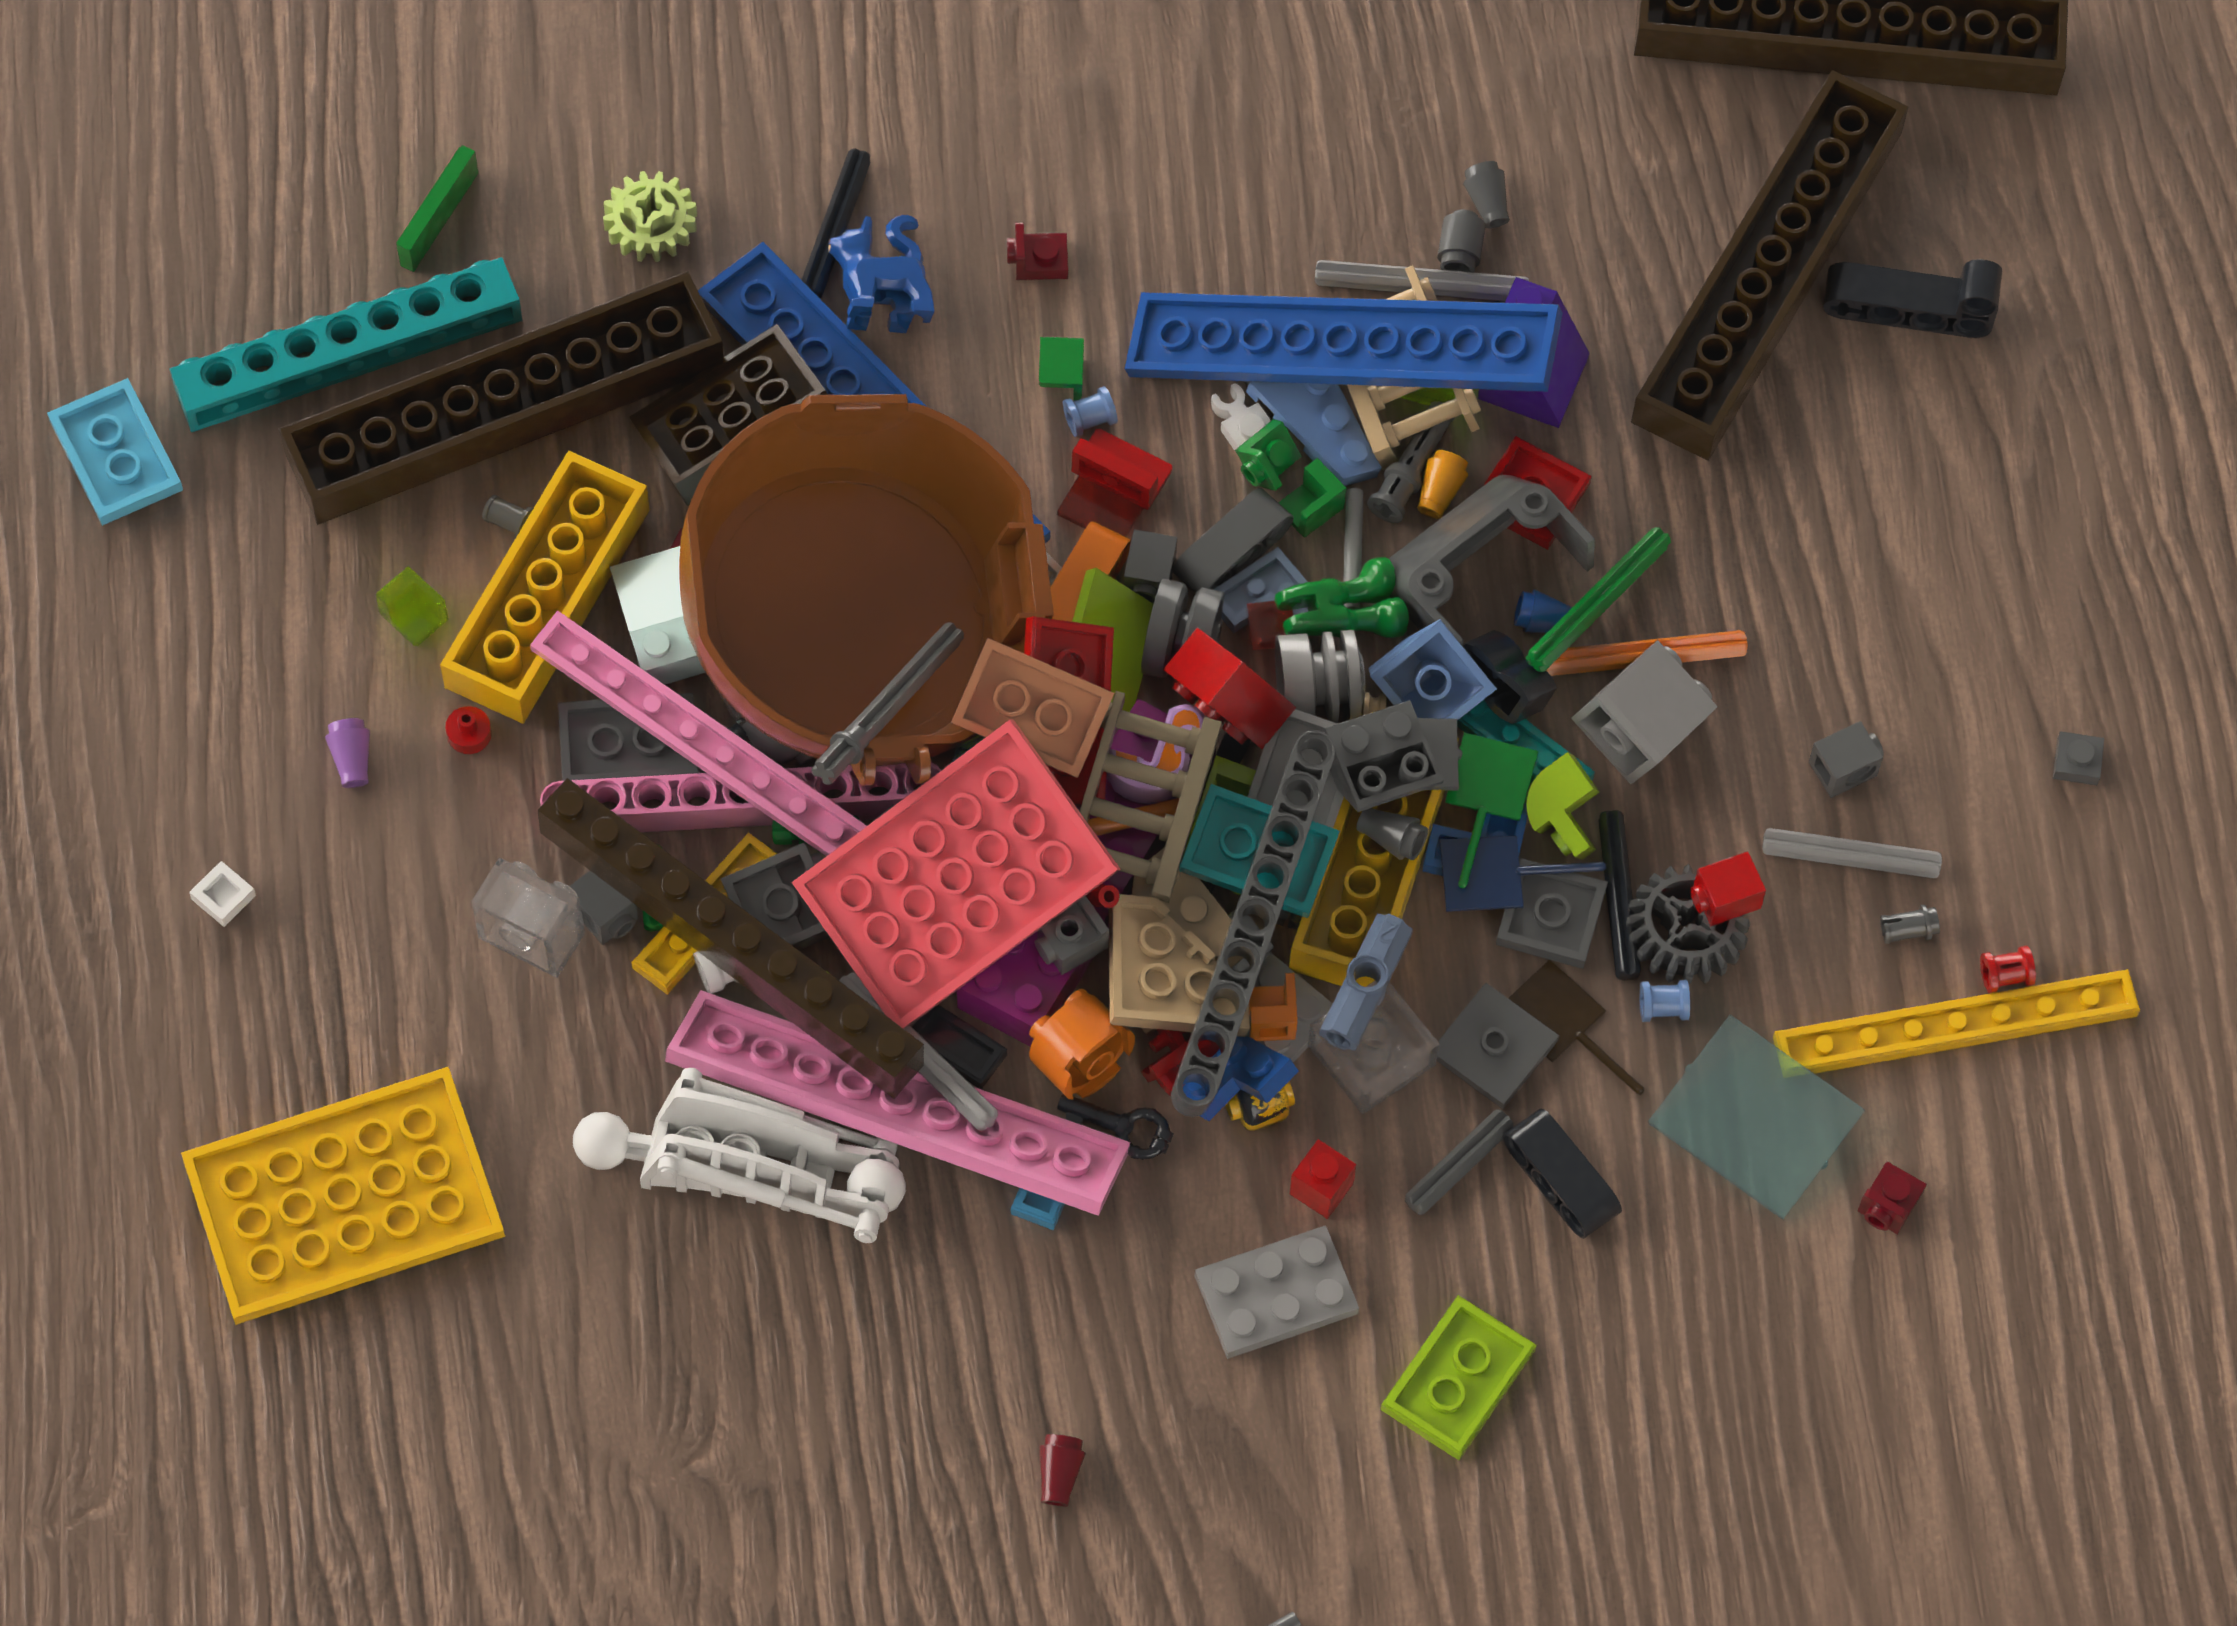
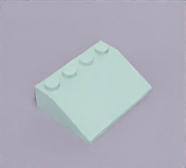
(654, 615)

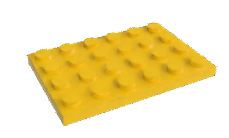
(342, 1195)

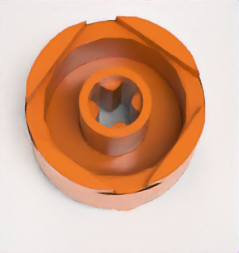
(1079, 1045)

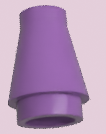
(350, 750)

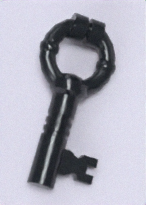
(1122, 1125)

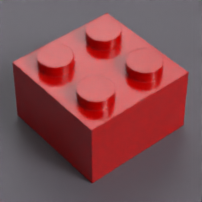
(1228, 690)

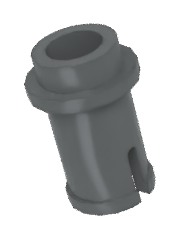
(505, 514)
(1910, 924)

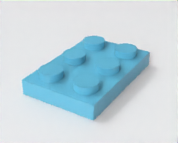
(115, 451)

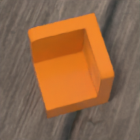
(1274, 1011)

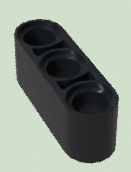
(1562, 1173)

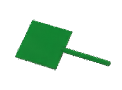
(1491, 781)

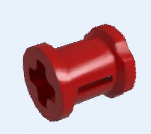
(2008, 969)

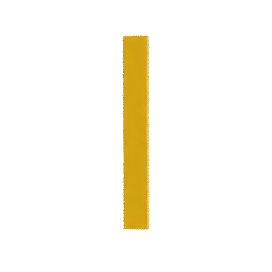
(1961, 1022)

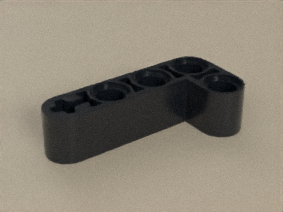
(1916, 299)

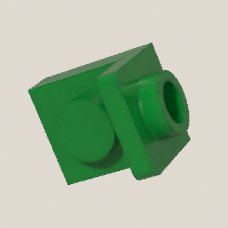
(1268, 455)

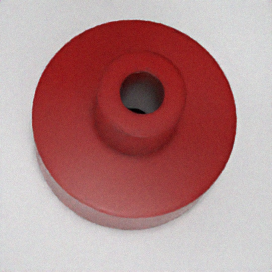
(468, 730)

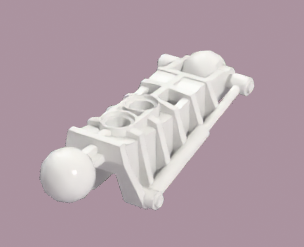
(720, 1144)

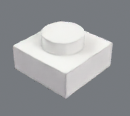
(222, 893)

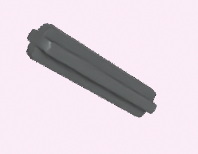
(1458, 1162)

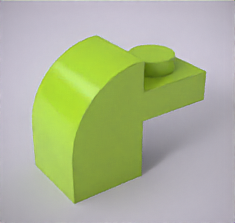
(1554, 797)

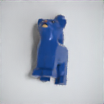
(883, 280)

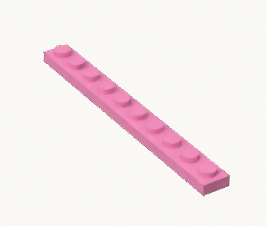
(695, 735)

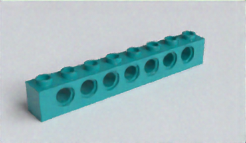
(334, 362)

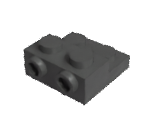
(772, 899)

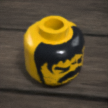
(1256, 1113)

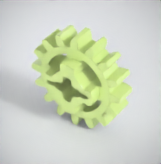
(636, 206)

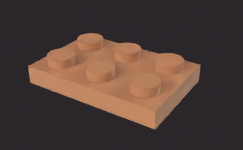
(1049, 705)

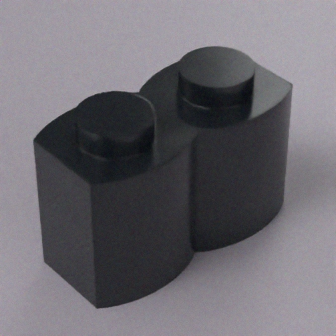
(1519, 686)

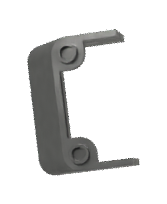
(1426, 561)

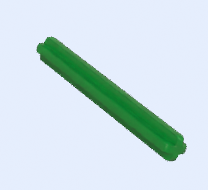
(1598, 599)

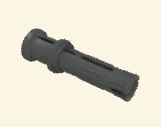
(1404, 476)

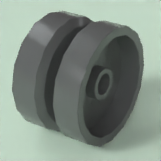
(1172, 625)

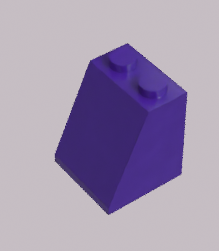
(1567, 367)

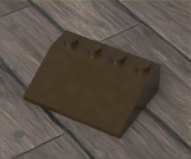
(708, 410)

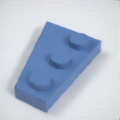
(1323, 424)

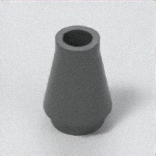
(1488, 192)
(1395, 832)

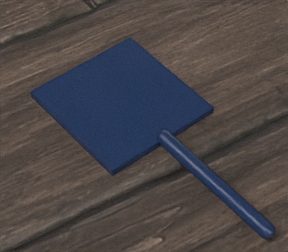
(1494, 873)

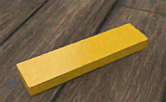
(667, 956)

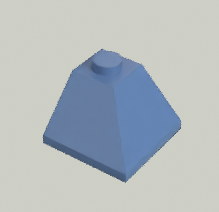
(1432, 674)

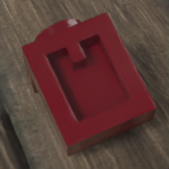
(1038, 254)
(1891, 1198)

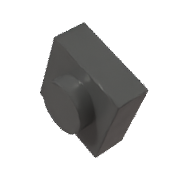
(2078, 758)

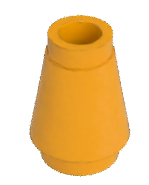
(1441, 482)

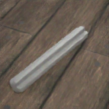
(1852, 853)

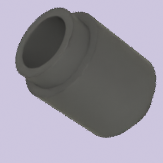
(1461, 241)

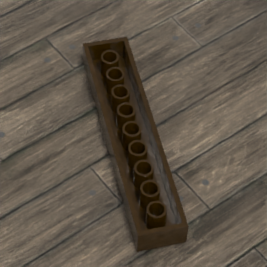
(1920, 41)
(1769, 265)
(501, 397)

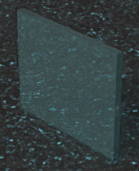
(1756, 1116)

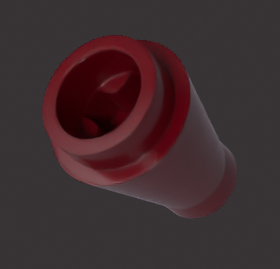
(1059, 1467)

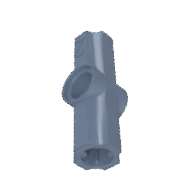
(1356, 1003)

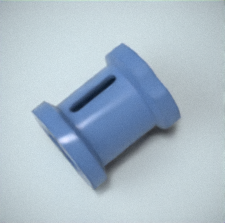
(1090, 411)
(1664, 1000)

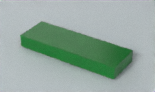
(437, 208)

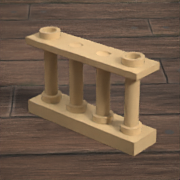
(1372, 399)

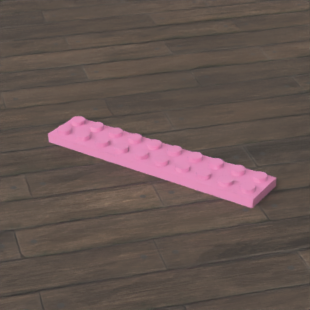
(796, 1070)

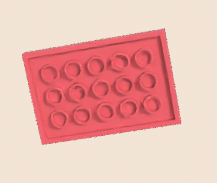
(955, 875)

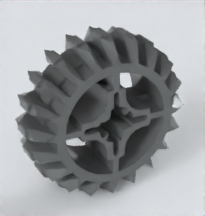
(1663, 901)

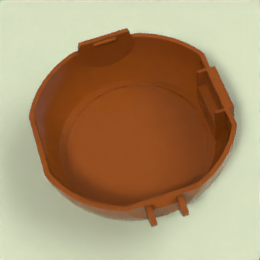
(838, 551)

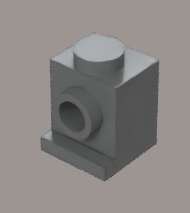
(1071, 951)

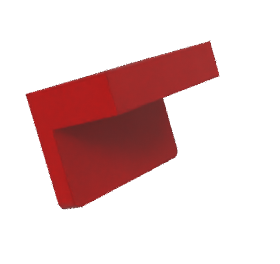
(1120, 467)

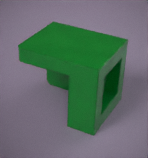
(1062, 364)
(1316, 499)

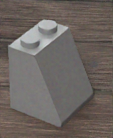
(1645, 712)

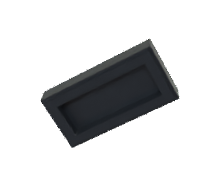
(961, 1045)

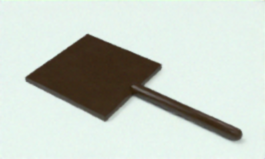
(1568, 1012)

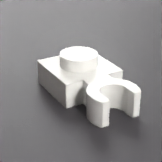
(1240, 421)

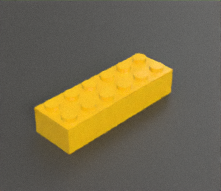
(552, 565)
(1355, 887)

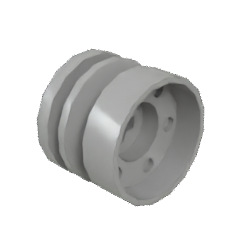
(1322, 676)

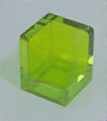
(412, 606)

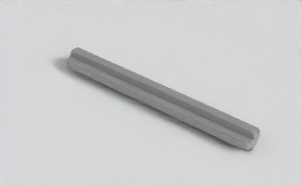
(1396, 279)
(940, 1072)

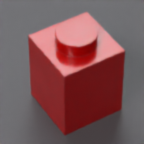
(1728, 889)
(1322, 1179)

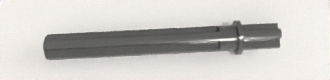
(849, 745)

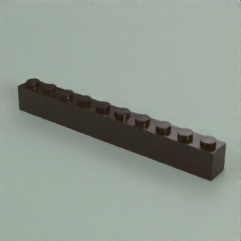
(731, 938)

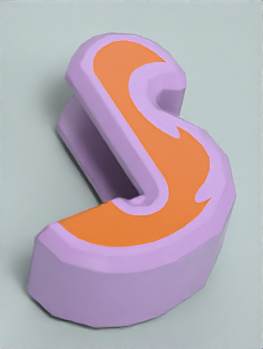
(1166, 757)

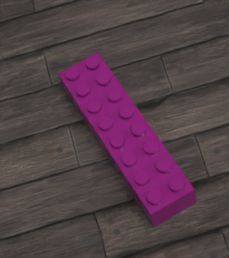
(1020, 984)

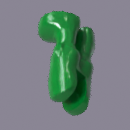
(1327, 599)

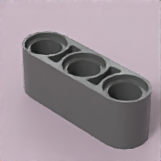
(1234, 541)

